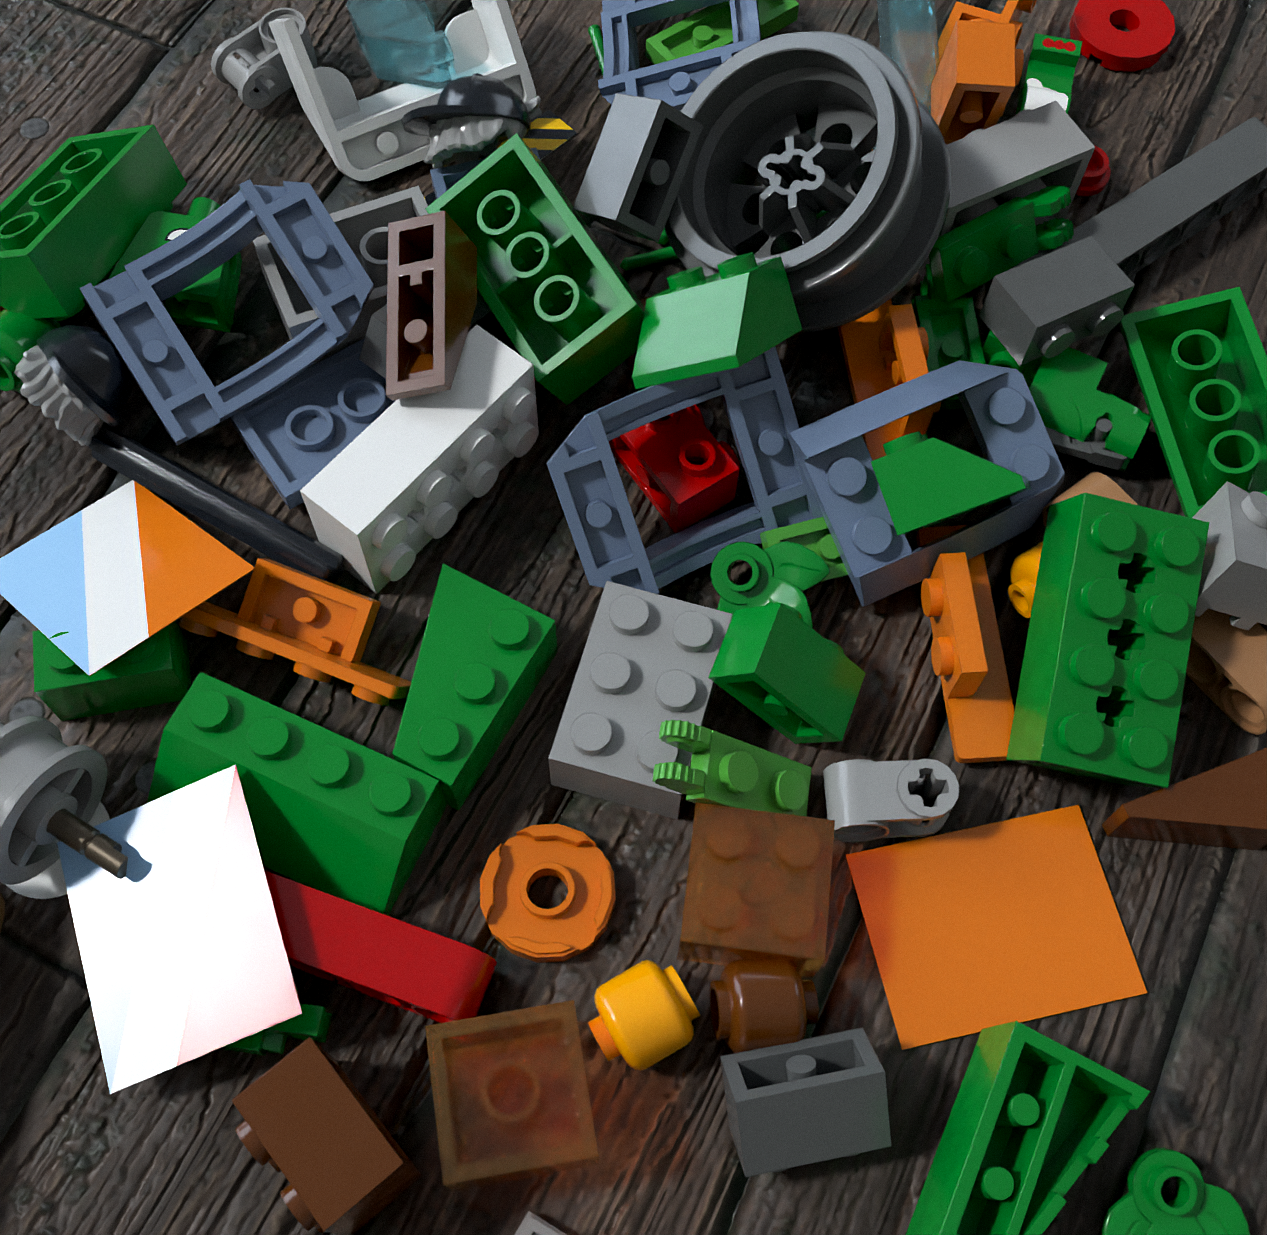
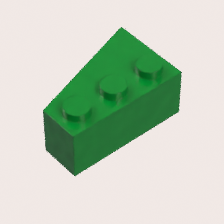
(470, 681)
(1019, 1135)

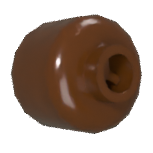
(761, 1004)

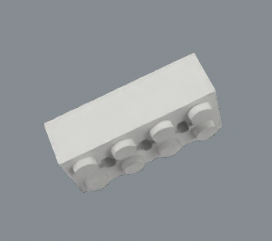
(424, 463)

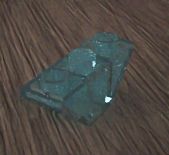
(401, 41)

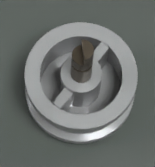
(49, 799)

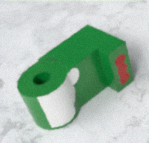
(1048, 72)

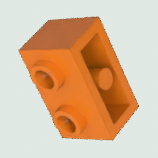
(975, 77)

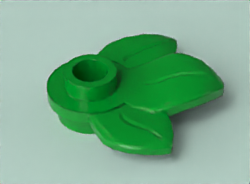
(777, 576)
(1193, 1210)

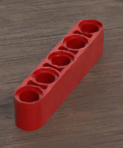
(379, 954)

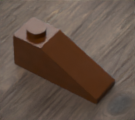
(427, 303)
(1209, 809)

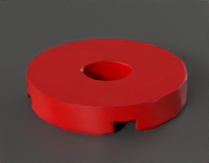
(1149, 35)

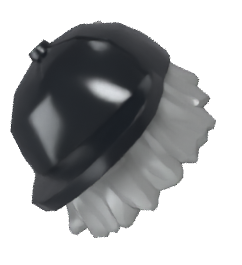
(471, 119)
(76, 380)

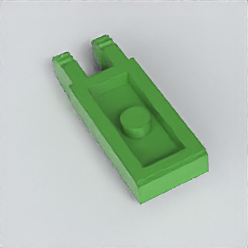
(732, 772)

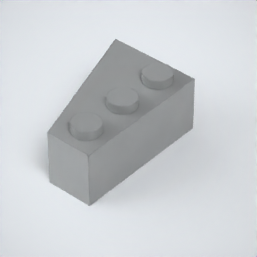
(1235, 556)

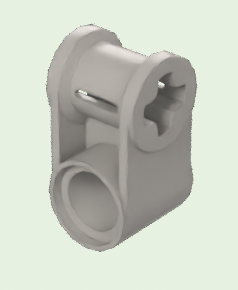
(259, 60)
(877, 799)

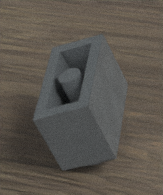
(638, 166)
(1056, 301)
(806, 1101)

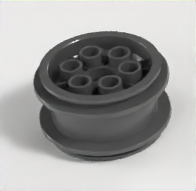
(756, 126)

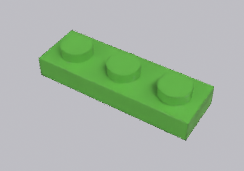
(713, 29)

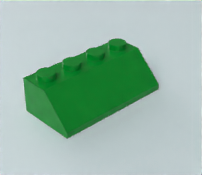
(80, 217)
(1204, 392)
(315, 799)

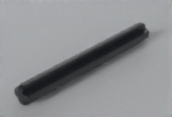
(216, 505)

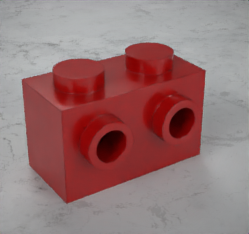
(679, 466)

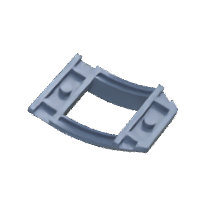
(674, 79)
(156, 351)
(853, 503)
(598, 505)

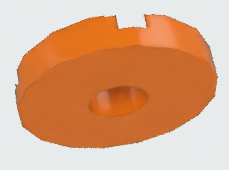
(553, 932)

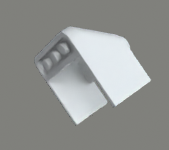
(368, 133)

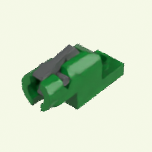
(1074, 413)

